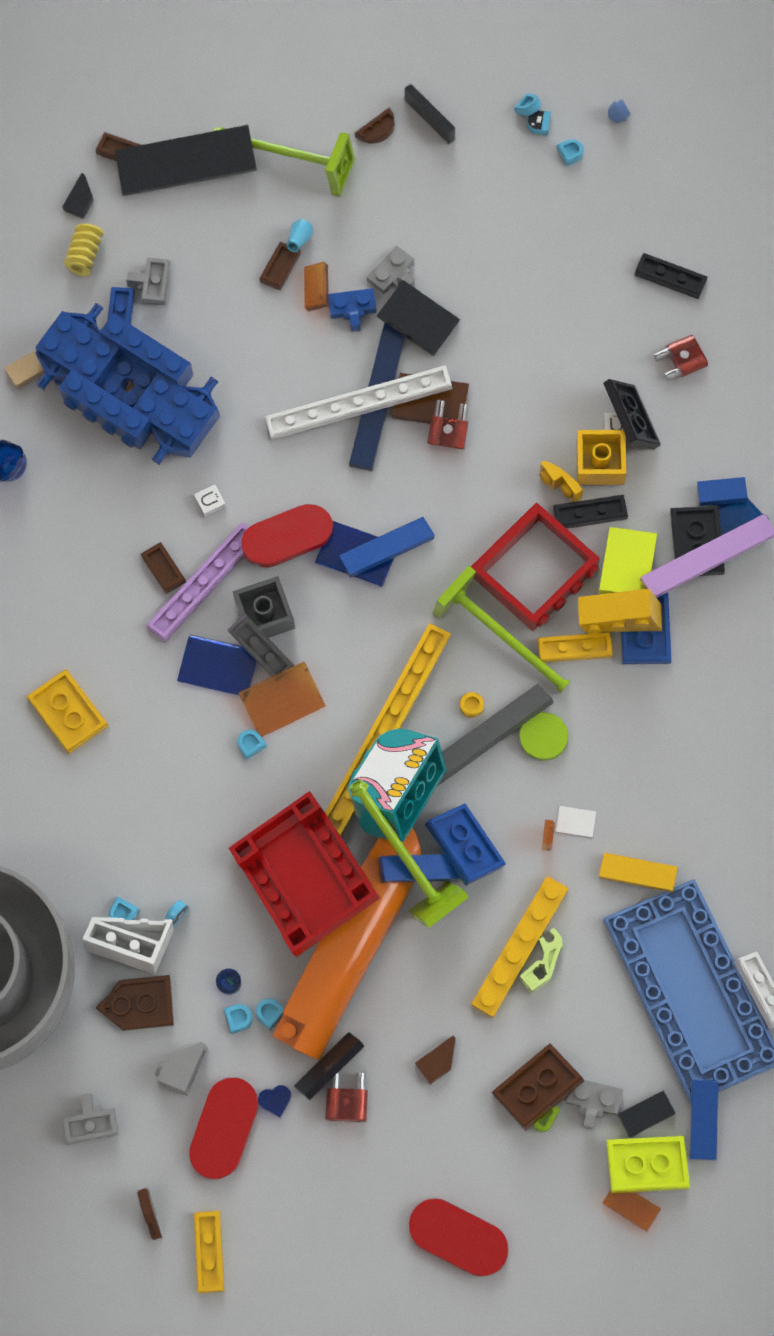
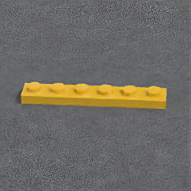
(519, 947)

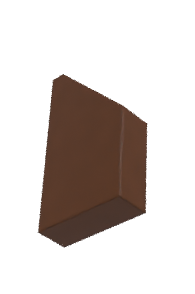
(438, 1061)
(149, 1213)

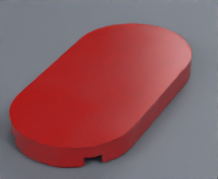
(287, 535)
(223, 1128)
(458, 1237)

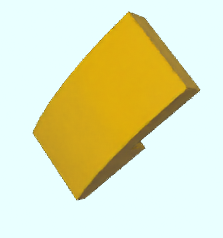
(557, 477)

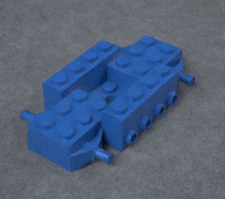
(99, 362)

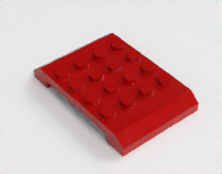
(304, 873)

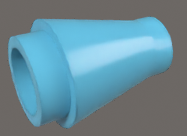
(300, 233)

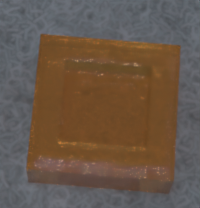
(548, 835)

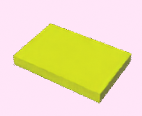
(626, 559)
(647, 1164)

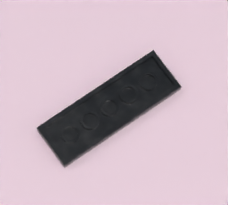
(185, 160)

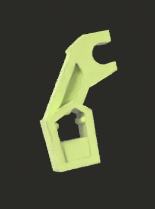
(550, 952)

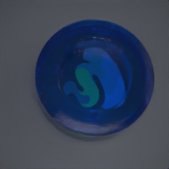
(228, 981)

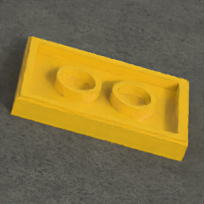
(67, 711)

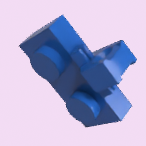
(352, 306)

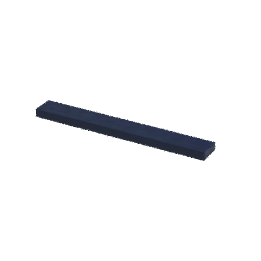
(372, 423)

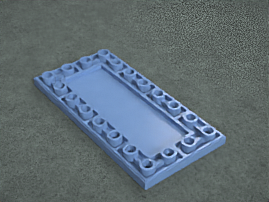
(692, 989)

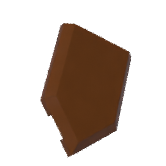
(139, 1003)

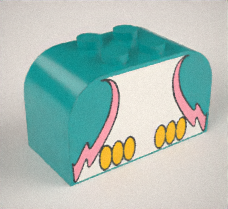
(401, 778)

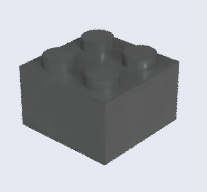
(265, 606)

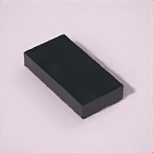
(646, 1114)

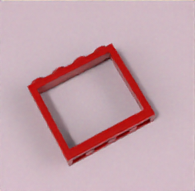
(508, 540)

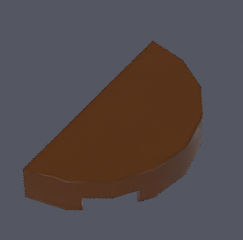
(377, 129)

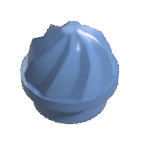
(618, 111)

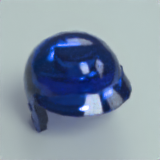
(12, 461)

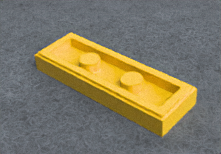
(574, 647)
(638, 872)
(209, 1252)

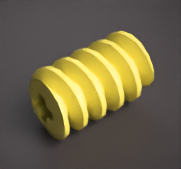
(83, 249)

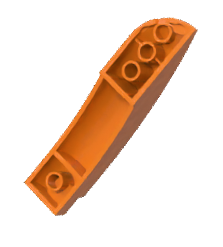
(343, 960)

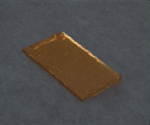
(282, 699)

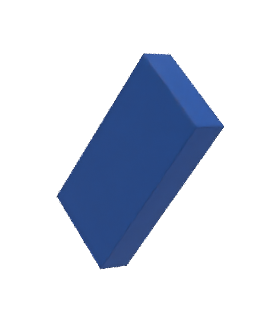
(722, 491)

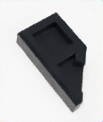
(79, 198)

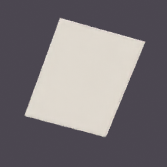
(576, 821)

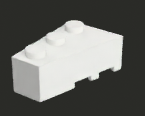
(129, 941)

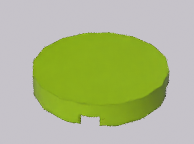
(544, 736)

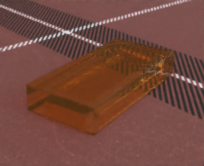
(316, 286)
(633, 1208)

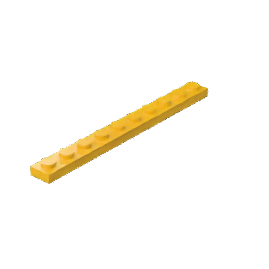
(392, 714)

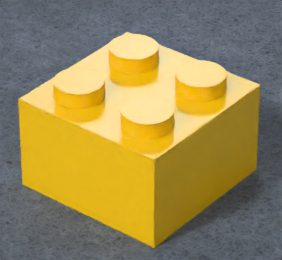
(601, 457)

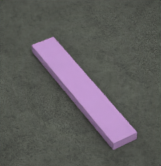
(708, 556)
(199, 586)

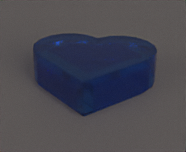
(275, 1100)

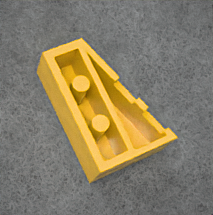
(620, 612)

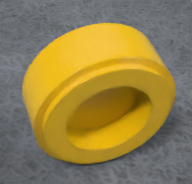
(471, 705)

